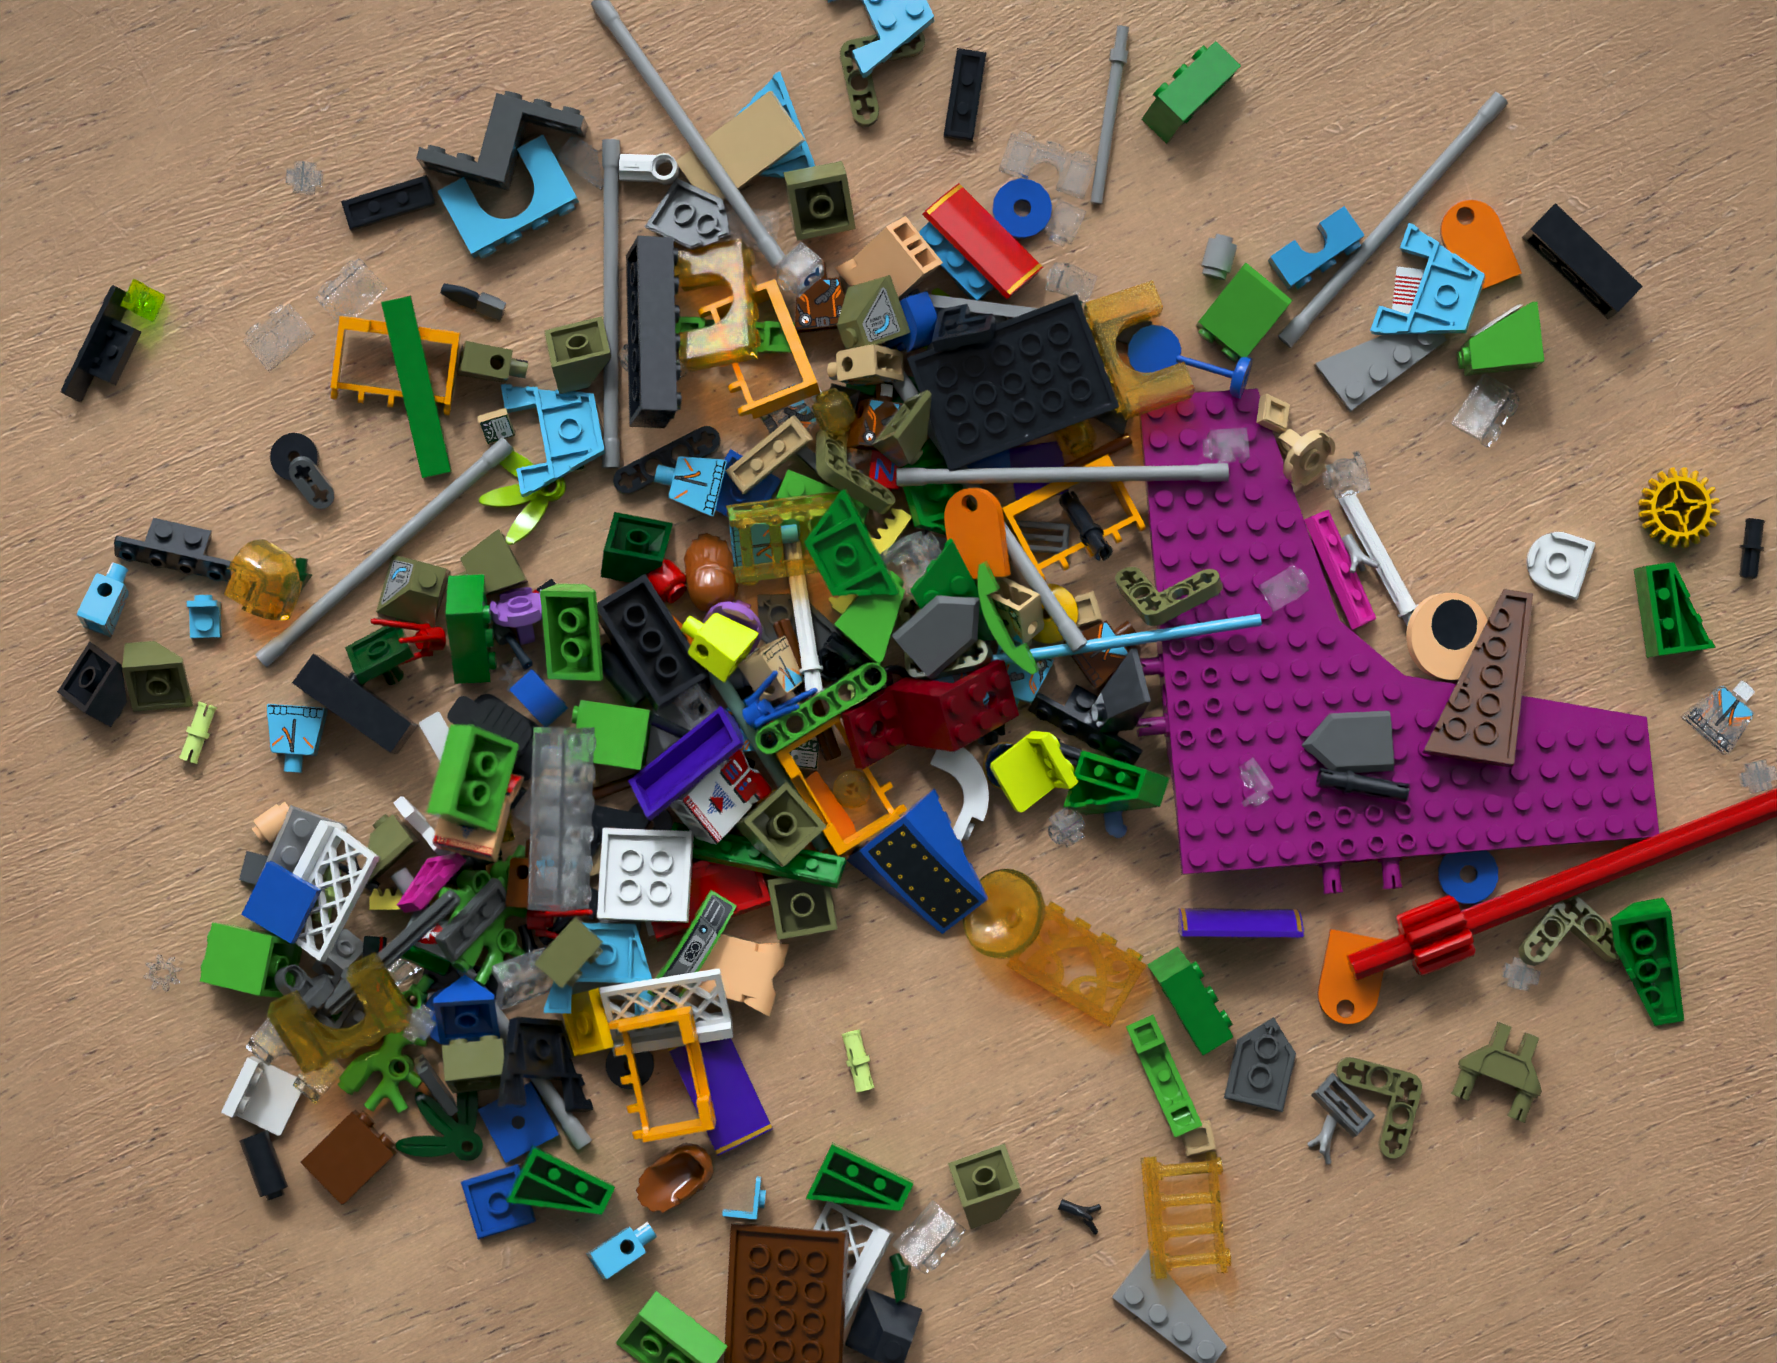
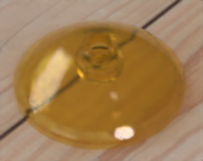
(990, 925)

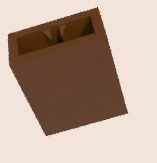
(349, 1156)

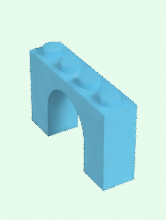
(484, 232)

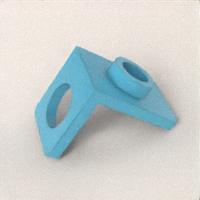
(759, 1202)

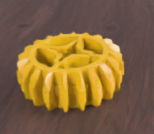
(1680, 521)

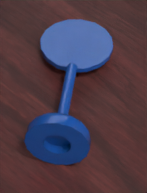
(1159, 348)

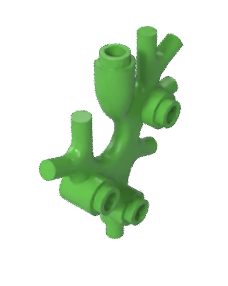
(495, 937)
(386, 1060)

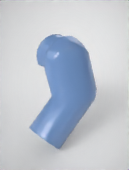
(1114, 824)

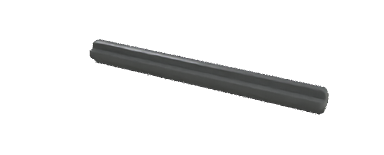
(400, 945)

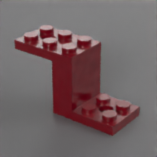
(929, 714)

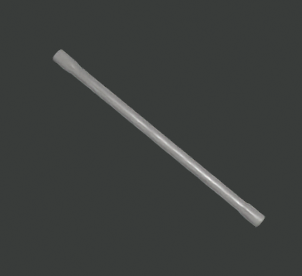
(612, 20)
(1484, 116)
(610, 165)
(1203, 472)
(1065, 625)
(280, 643)
(569, 1122)

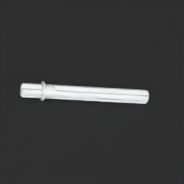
(1378, 553)
(804, 626)

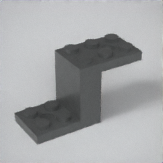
(502, 139)

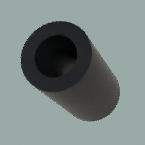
(619, 676)
(264, 1165)

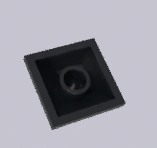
(96, 685)
(1123, 697)
(883, 1328)

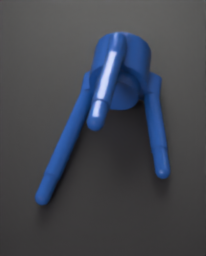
(761, 711)

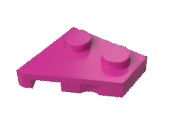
(429, 881)

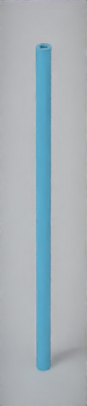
(1142, 638)

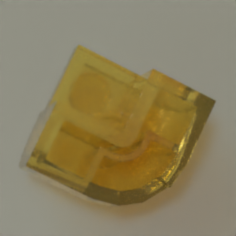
(264, 580)

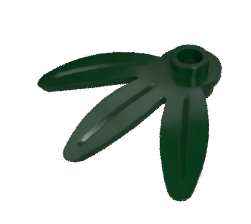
(453, 1132)

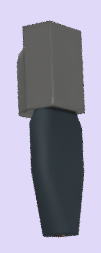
(484, 303)
(505, 635)

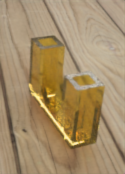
(736, 335)
(1134, 390)
(316, 1044)

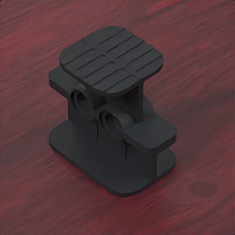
(499, 719)

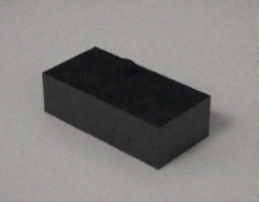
(1582, 261)
(650, 642)
(355, 703)

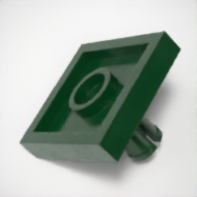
(379, 655)

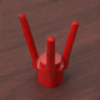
(427, 638)
(541, 920)

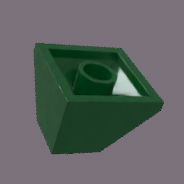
(634, 547)

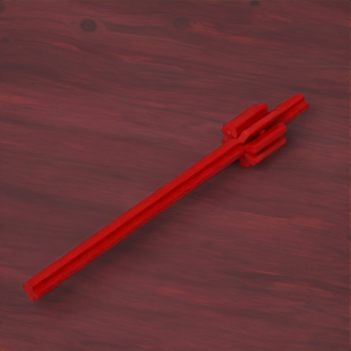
(1443, 934)

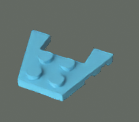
(895, 25)
(1444, 294)
(568, 432)
(620, 962)

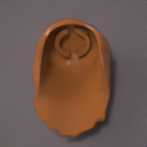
(709, 572)
(675, 1177)

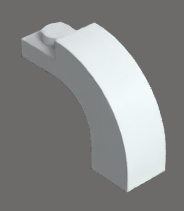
(974, 785)

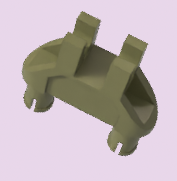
(1505, 1067)

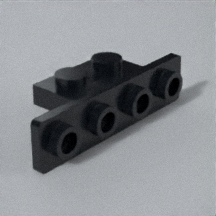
(104, 349)
(175, 548)
(1077, 721)

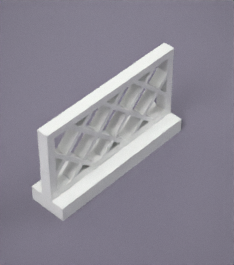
(313, 863)
(668, 1035)
(865, 1262)

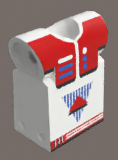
(721, 798)

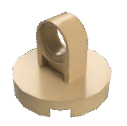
(1305, 455)

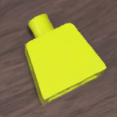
(719, 643)

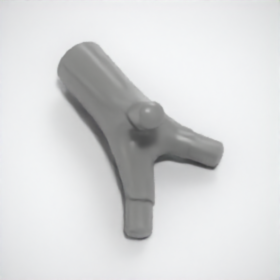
(1357, 557)
(1324, 1138)

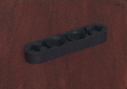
(664, 455)

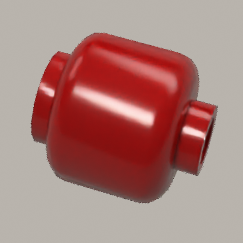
(668, 581)

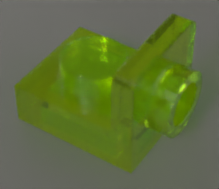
(143, 300)

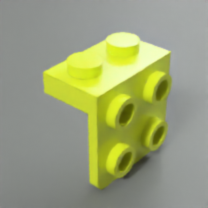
(1032, 770)

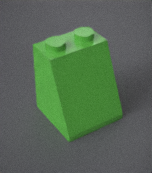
(1243, 313)
(1505, 346)
(872, 621)
(619, 731)
(247, 959)

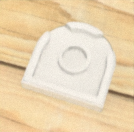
(1559, 563)

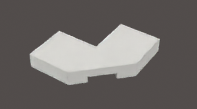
(419, 822)

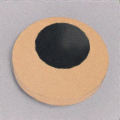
(1444, 634)

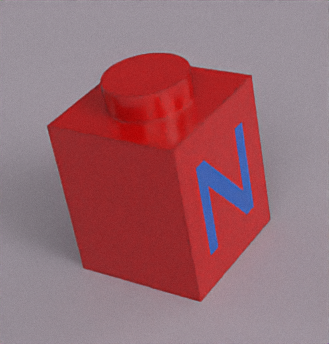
(883, 471)

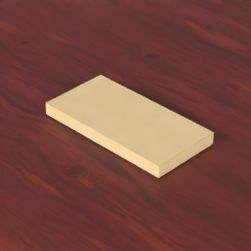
(746, 145)

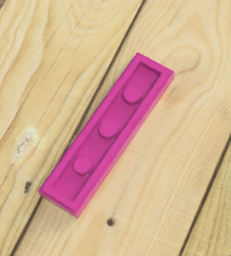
(1337, 564)

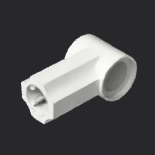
(644, 168)

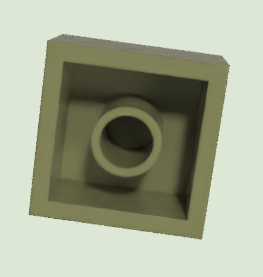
(819, 200)
(801, 907)
(569, 952)
(473, 1064)

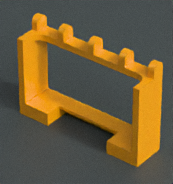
(380, 327)
(788, 396)
(1054, 488)
(830, 832)
(690, 1037)

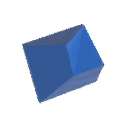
(465, 1012)

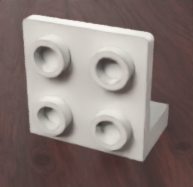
(263, 1096)

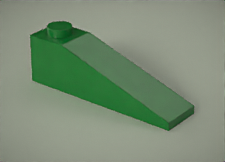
(1648, 952)

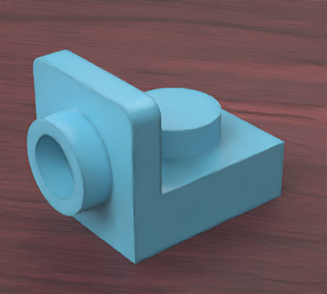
(204, 617)

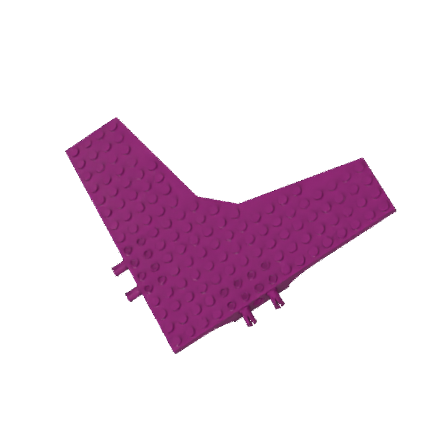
(1269, 686)

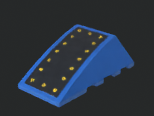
(923, 865)

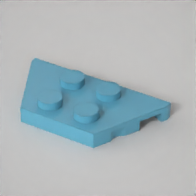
(798, 157)

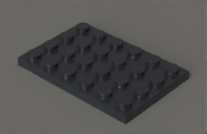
(1015, 388)

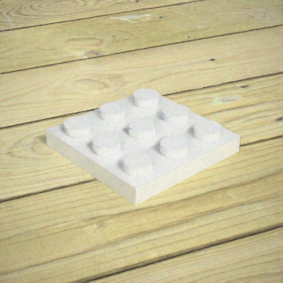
(645, 875)

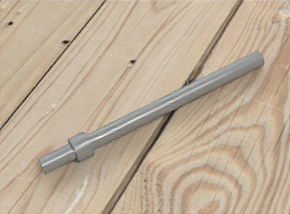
(1118, 57)

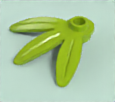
(511, 496)

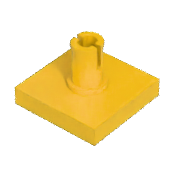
(587, 1023)

